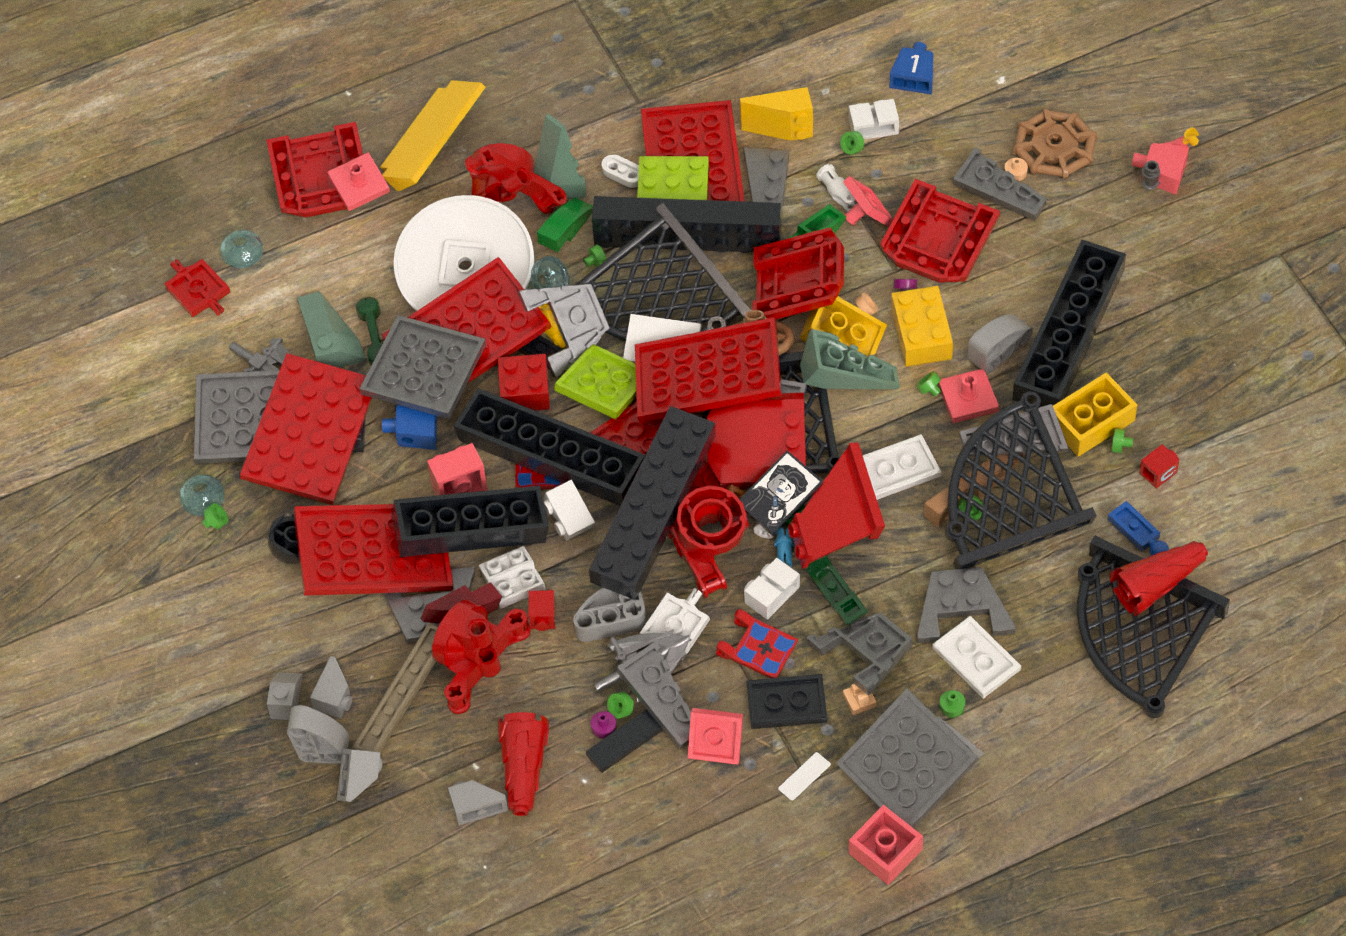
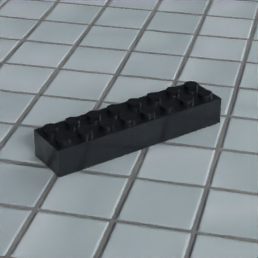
(710, 223)
(1070, 323)
(548, 446)
(652, 503)

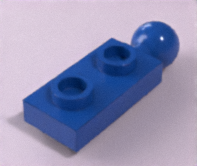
(1137, 528)

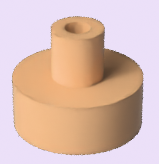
(1017, 167)
(866, 304)

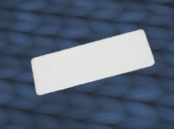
(804, 776)

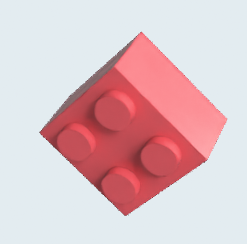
(457, 471)
(885, 845)

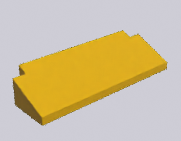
(429, 133)

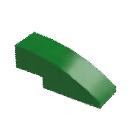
(822, 219)
(564, 224)

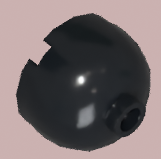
(283, 540)

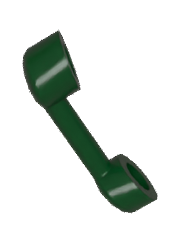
(368, 311)

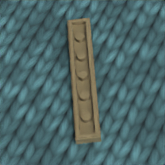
(399, 694)

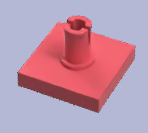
(358, 181)
(867, 204)
(968, 395)
(715, 736)

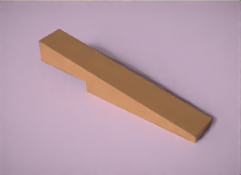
(937, 507)

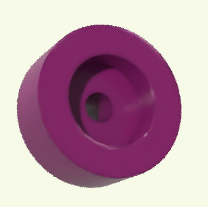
(905, 284)
(603, 724)

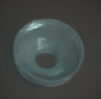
(241, 255)
(552, 269)
(197, 502)

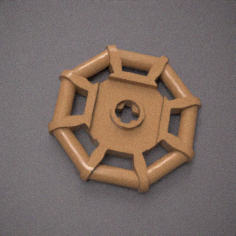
(1055, 153)

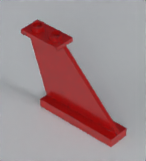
(838, 512)

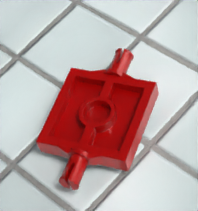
(197, 287)

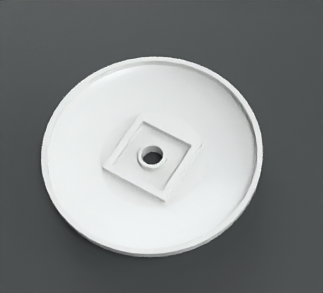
(456, 232)

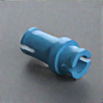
(784, 547)

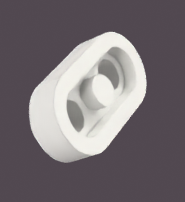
(625, 173)

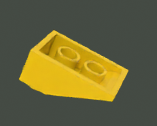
(778, 114)
(847, 323)

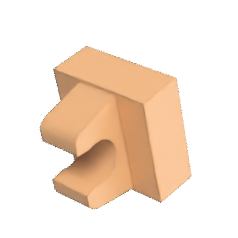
(858, 700)

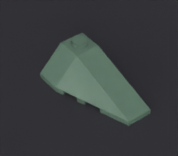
(556, 162)
(328, 333)
(838, 366)

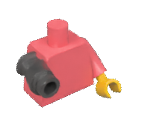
(1166, 162)

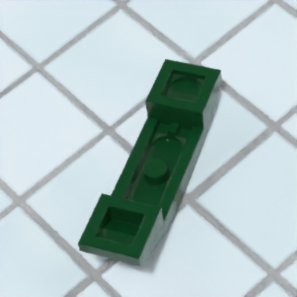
(835, 590)

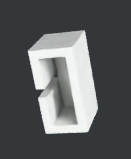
(875, 119)
(569, 510)
(772, 589)

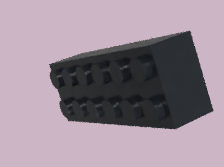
(469, 521)

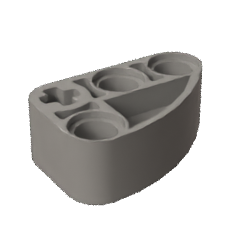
(997, 341)
(606, 605)
(316, 736)

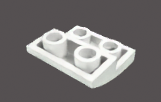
(512, 576)

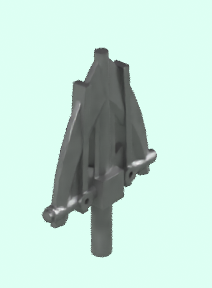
(271, 356)
(671, 647)

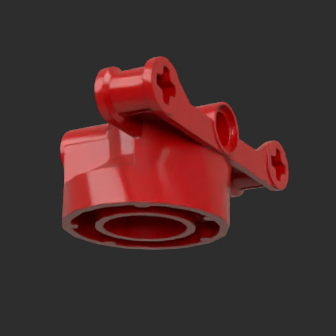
(505, 169)
(697, 547)
(468, 641)

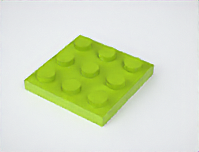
(673, 177)
(600, 381)

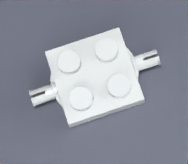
(679, 616)

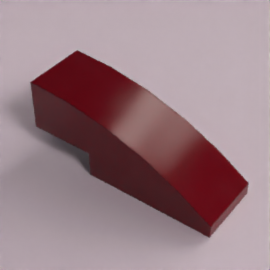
(485, 596)

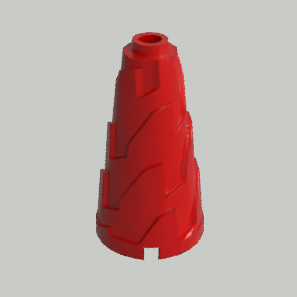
(1154, 576)
(522, 755)

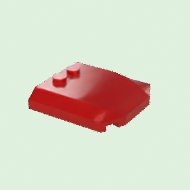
(303, 166)
(938, 234)
(798, 273)
(755, 437)

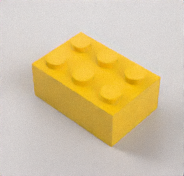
(921, 326)
(1094, 413)

